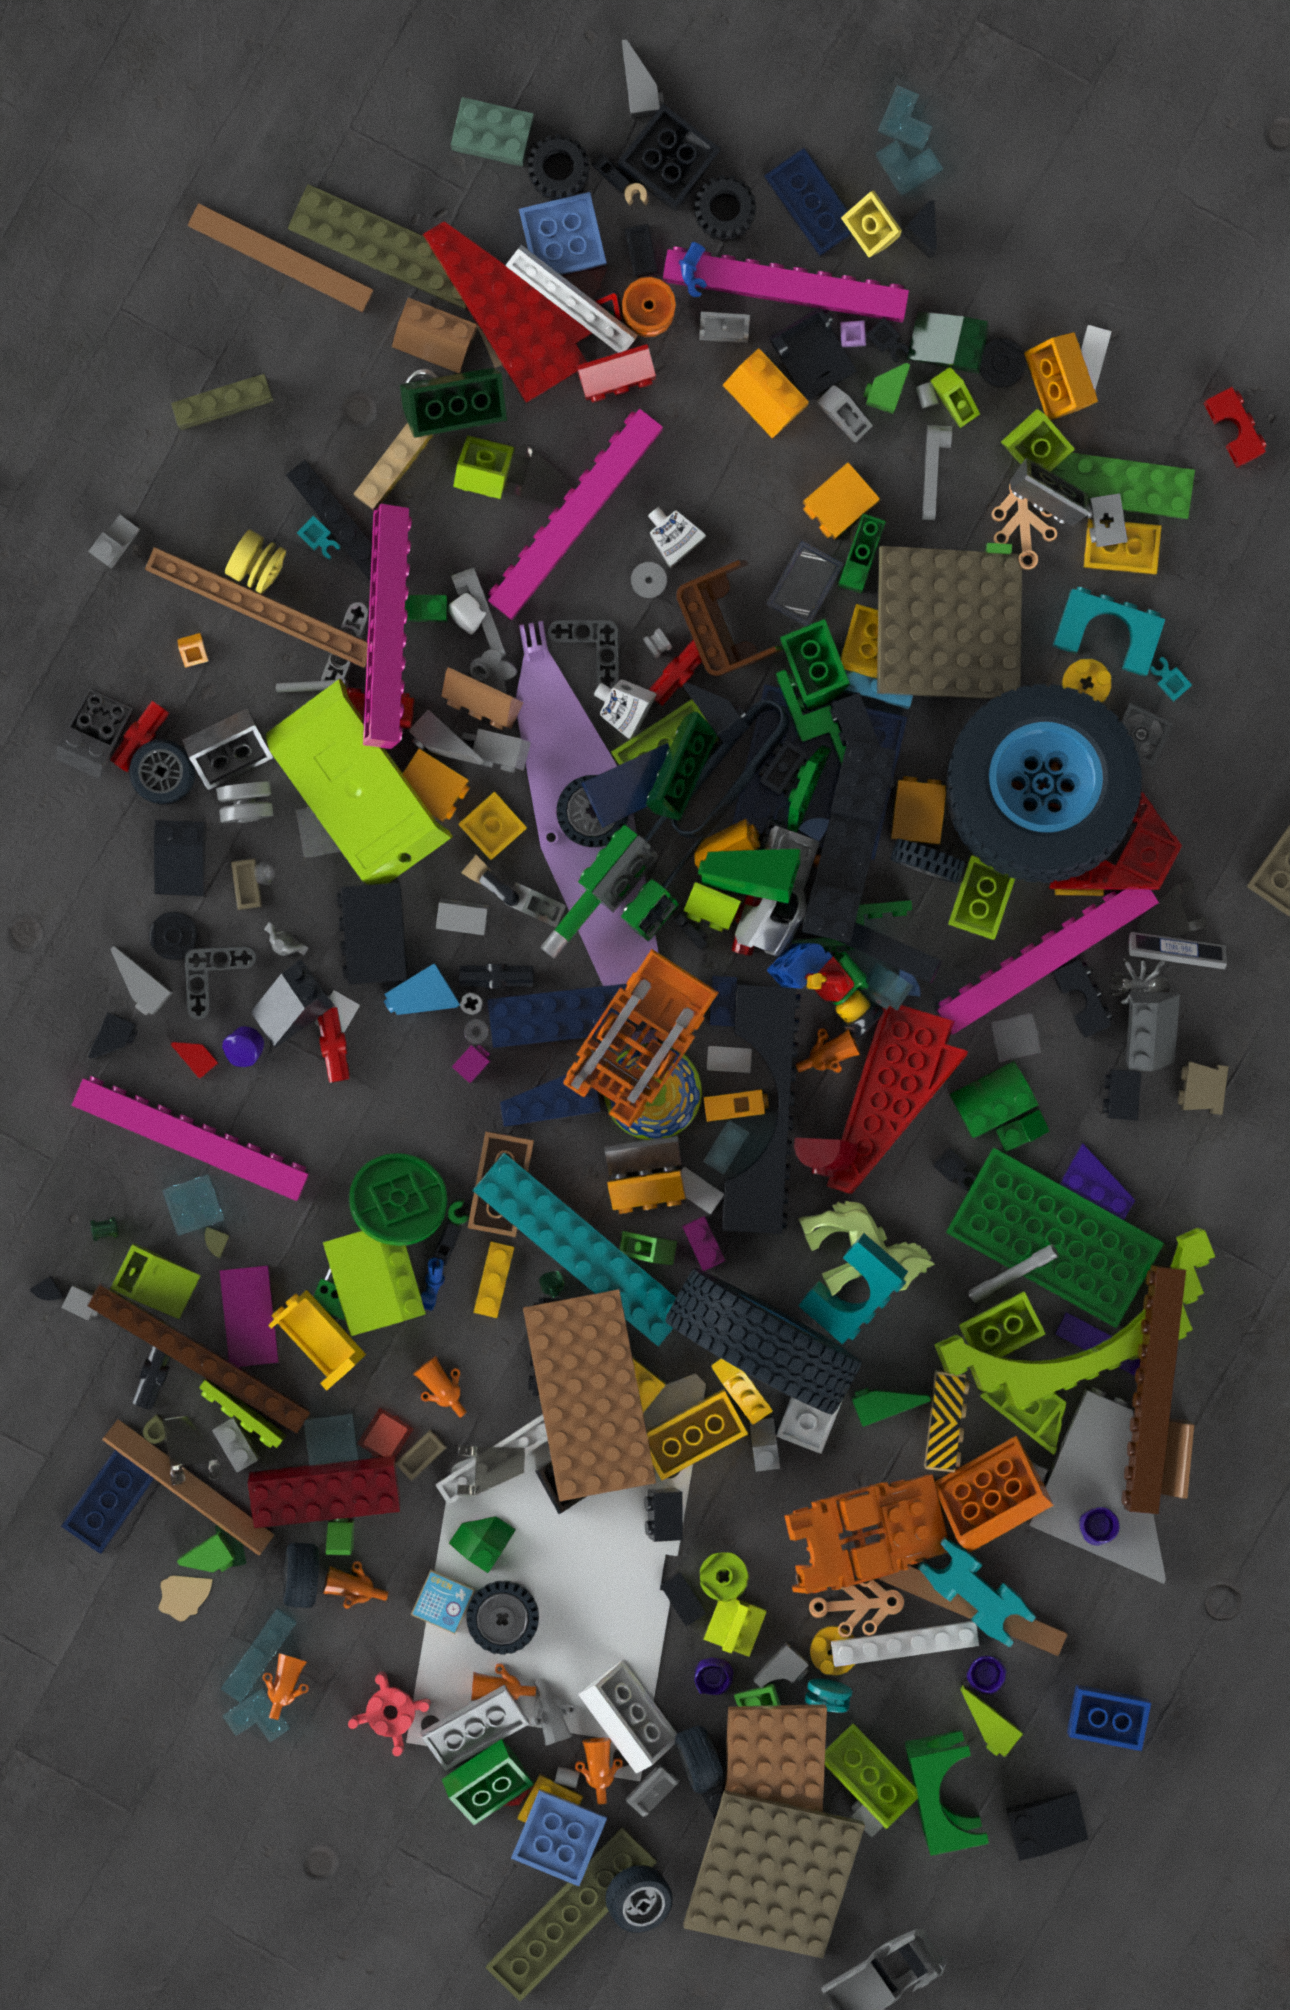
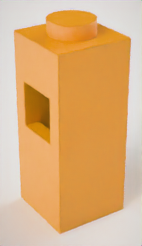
(735, 1105)

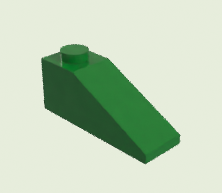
(427, 608)
(880, 1404)

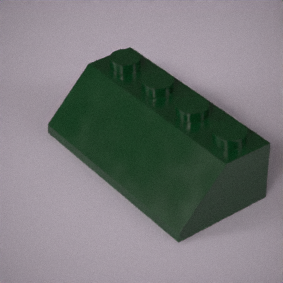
(454, 402)
(682, 767)

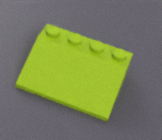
(373, 1282)

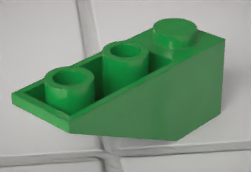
(861, 553)

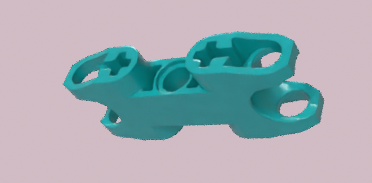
(991, 1604)

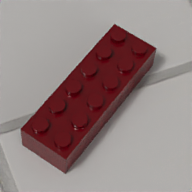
(324, 1492)

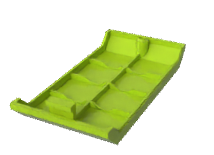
(354, 788)

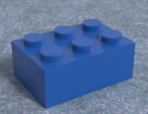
(1108, 1717)

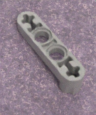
(936, 437)
(468, 582)
(350, 615)

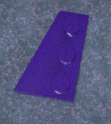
(1096, 1184)

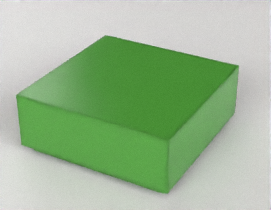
(998, 548)

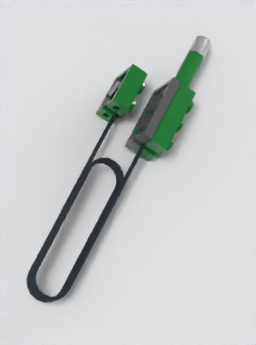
(629, 856)

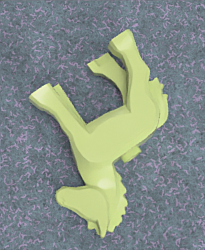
(855, 1220)

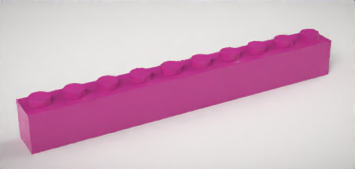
(792, 286)
(575, 514)
(386, 626)
(1045, 957)
(191, 1139)

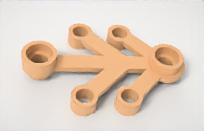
(1024, 518)
(861, 1605)

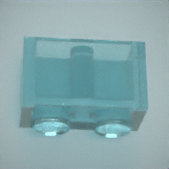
(886, 987)
(726, 1146)

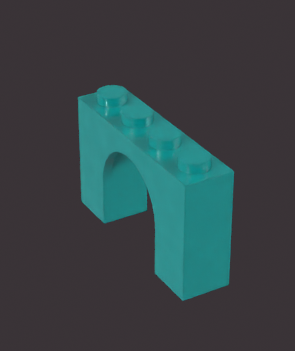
(1142, 626)
(844, 1318)

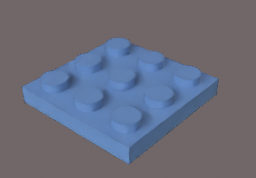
(564, 234)
(559, 1837)

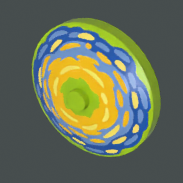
(674, 1104)

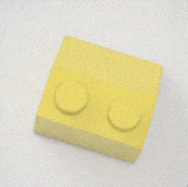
(872, 224)

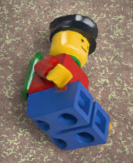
(833, 978)

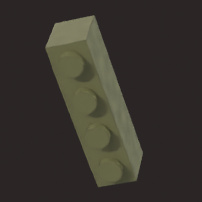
(222, 402)

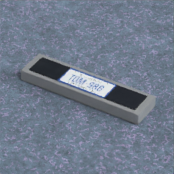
(1177, 950)

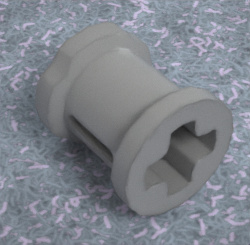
(474, 996)

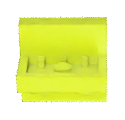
(735, 1626)

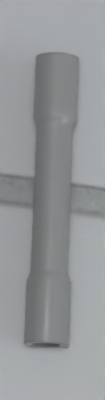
(1036, 1260)

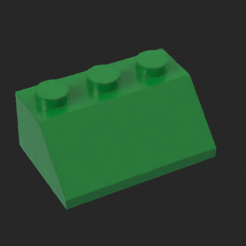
(815, 664)
(993, 1099)
(487, 1782)

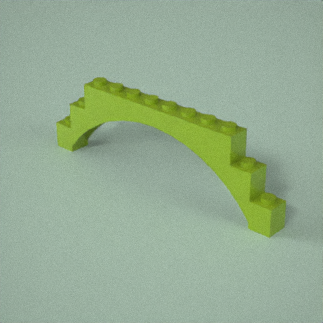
(1032, 1380)

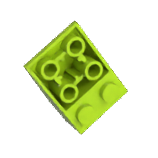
(155, 1281)

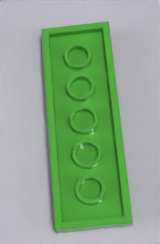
(1141, 485)

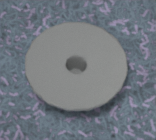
(648, 579)

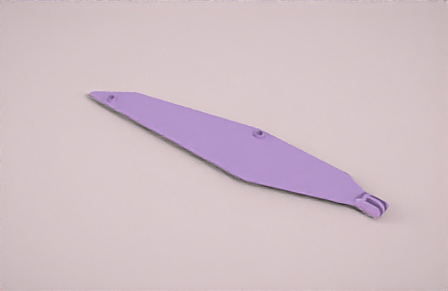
(560, 751)

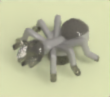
(1142, 982)

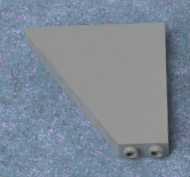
(1091, 1475)

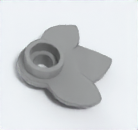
(495, 669)

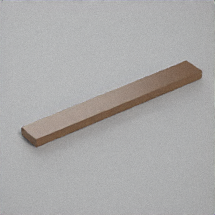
(280, 258)
(191, 1490)
(1033, 1633)

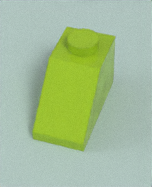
(955, 396)

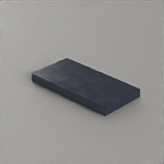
(810, 201)
(625, 787)
(107, 1502)

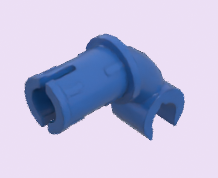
(688, 267)
(434, 1280)

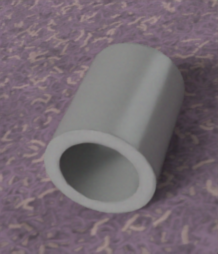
(926, 395)
(567, 1777)

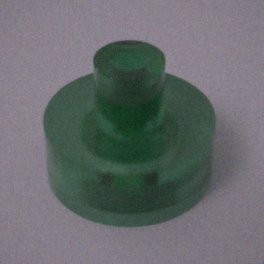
(551, 1283)

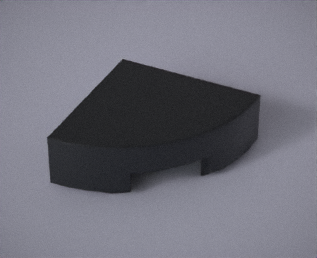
(47, 1290)

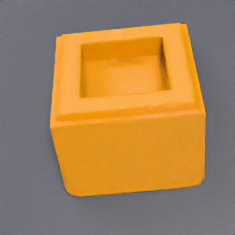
(192, 650)

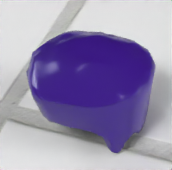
(243, 1046)
(1099, 1526)
(987, 1674)
(713, 1676)

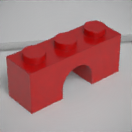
(1229, 407)

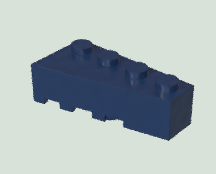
(548, 1102)

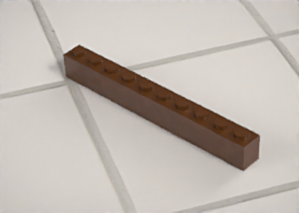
(198, 1357)
(1154, 1389)

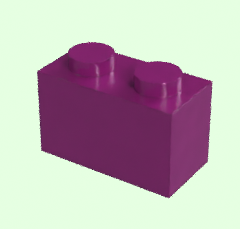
(472, 1062)
(703, 1243)

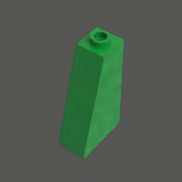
(753, 872)

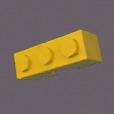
(742, 1391)

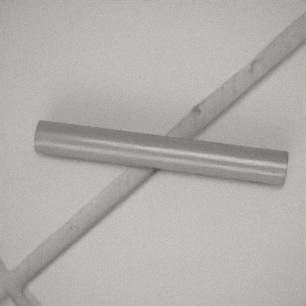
(305, 686)

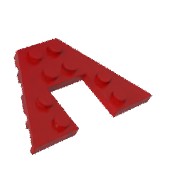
(1143, 861)

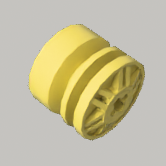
(253, 560)

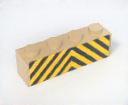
(390, 468)
(945, 1421)

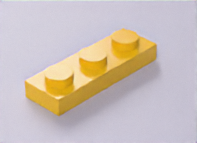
(494, 1279)

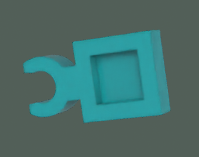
(316, 535)
(1172, 682)

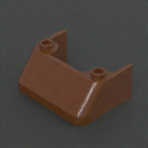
(708, 626)

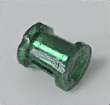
(104, 1229)

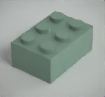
(492, 131)

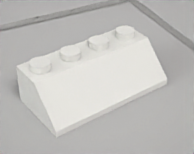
(629, 1716)

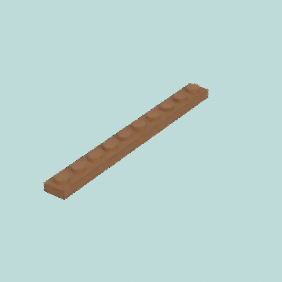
(258, 606)

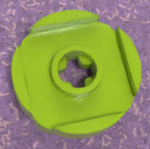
(726, 1590)

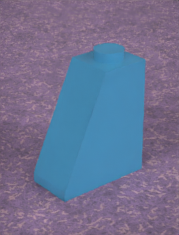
(422, 993)

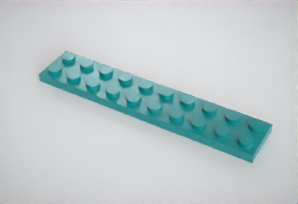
(576, 1245)

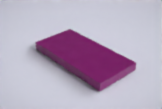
(248, 1314)

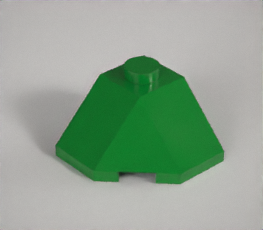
(482, 1541)

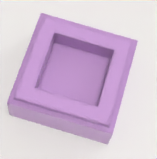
(853, 334)

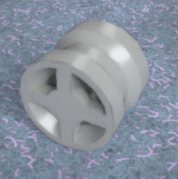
(657, 643)

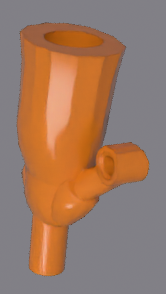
(831, 1053)
(445, 1392)
(356, 1589)
(485, 1684)
(282, 1691)
(598, 1760)

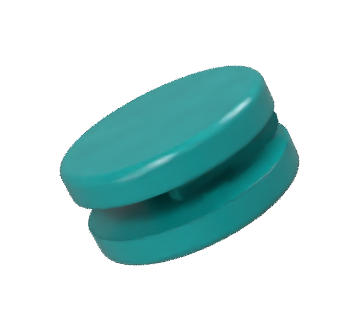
(829, 1693)

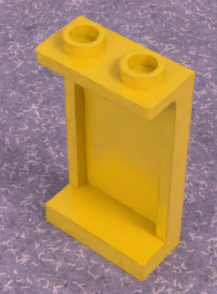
(318, 1336)

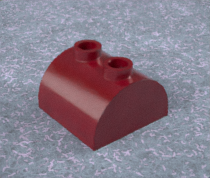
(825, 1155)

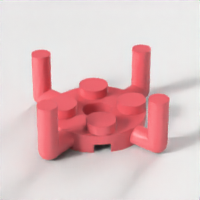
(390, 1726)

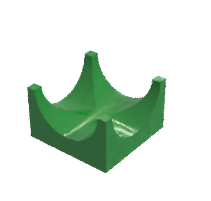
(928, 1763)

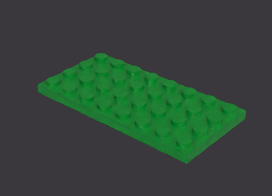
(1020, 1211)

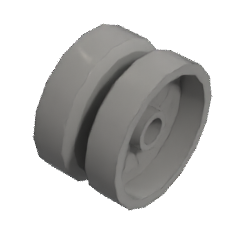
(245, 802)

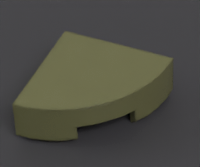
(216, 1241)

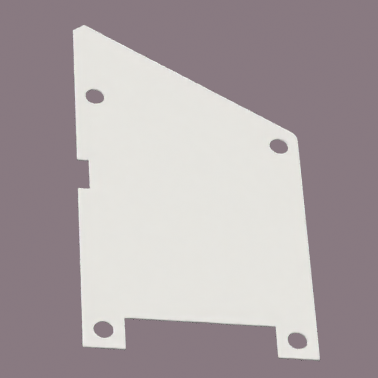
(590, 1579)

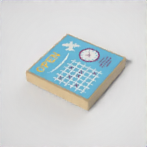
(442, 1601)

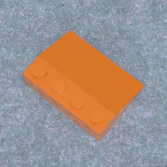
(992, 1494)

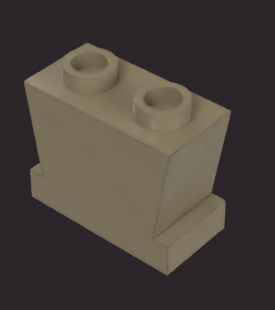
(1203, 1087)

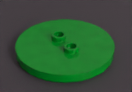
(398, 1199)

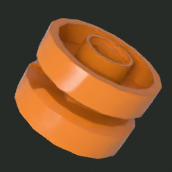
(648, 321)

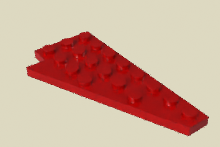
(521, 325)
(898, 1079)

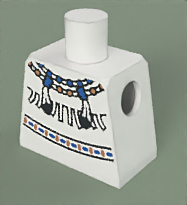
(674, 535)
(625, 705)

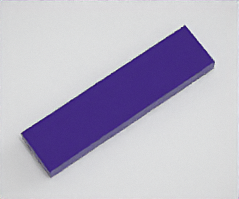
(1087, 1337)

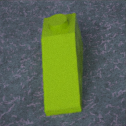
(995, 1728)

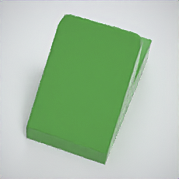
(758, 1697)

